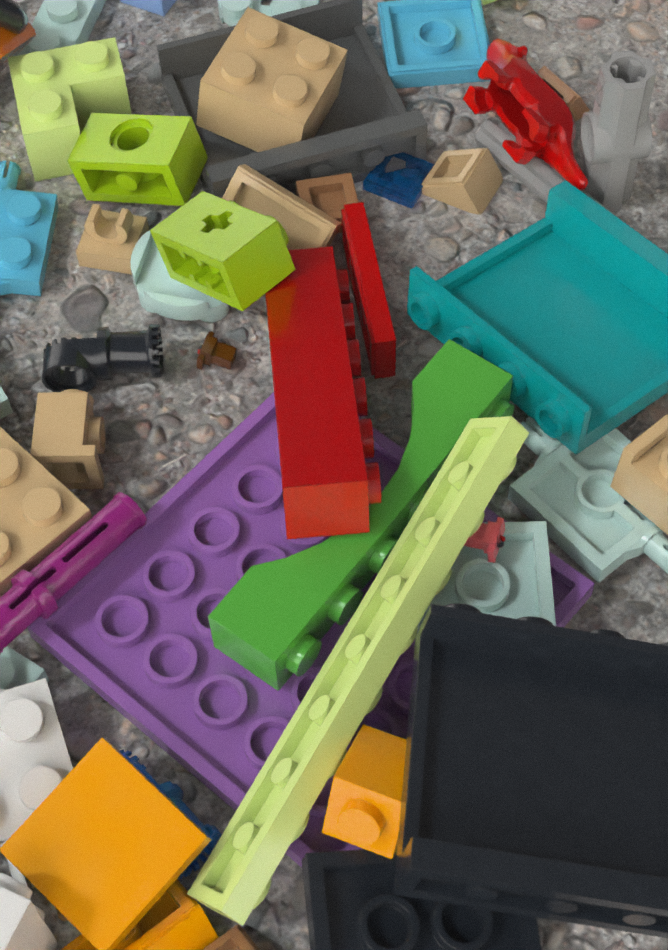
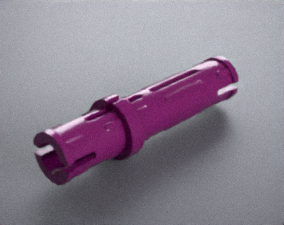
(37, 592)

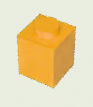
(368, 793)

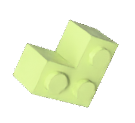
(58, 94)

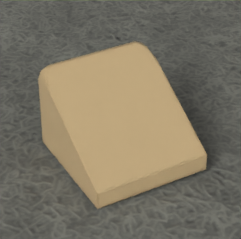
(464, 179)

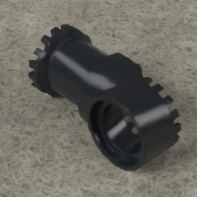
(101, 358)

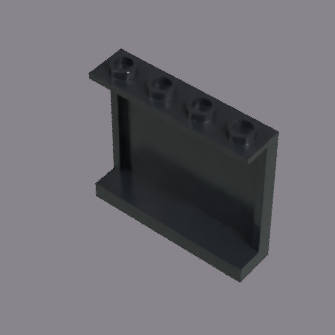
(536, 771)

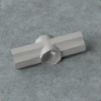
(618, 128)

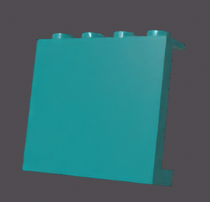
(564, 310)

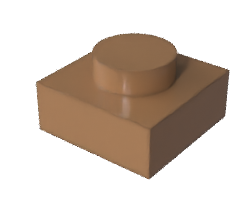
(328, 193)

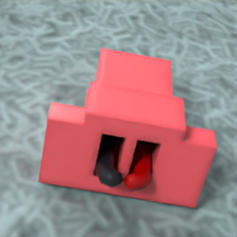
(489, 538)

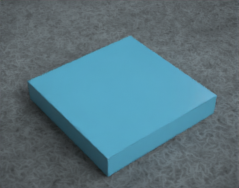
(432, 41)

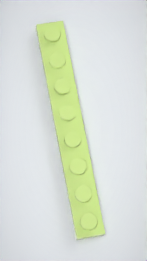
(353, 675)

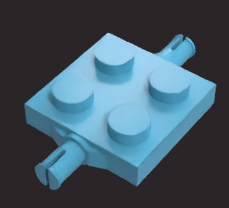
(25, 234)

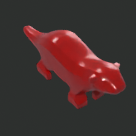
(528, 110)

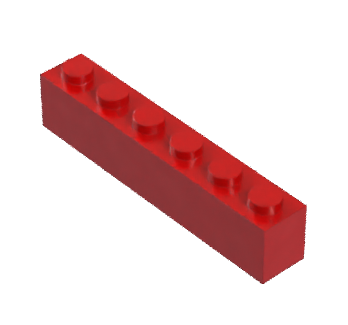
(319, 402)

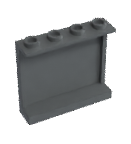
(356, 133)

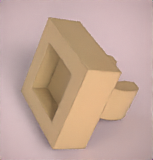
(110, 239)

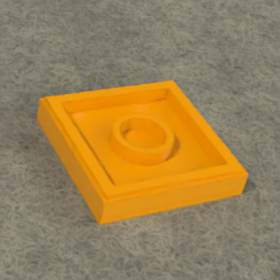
(105, 846)

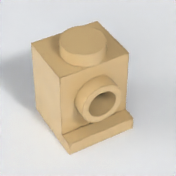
(69, 438)
(644, 473)

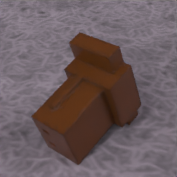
(215, 353)

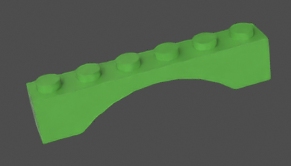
(288, 604)

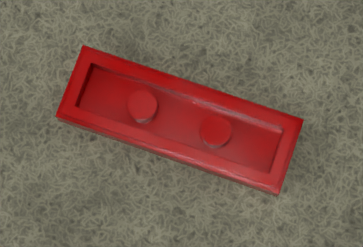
(368, 291)

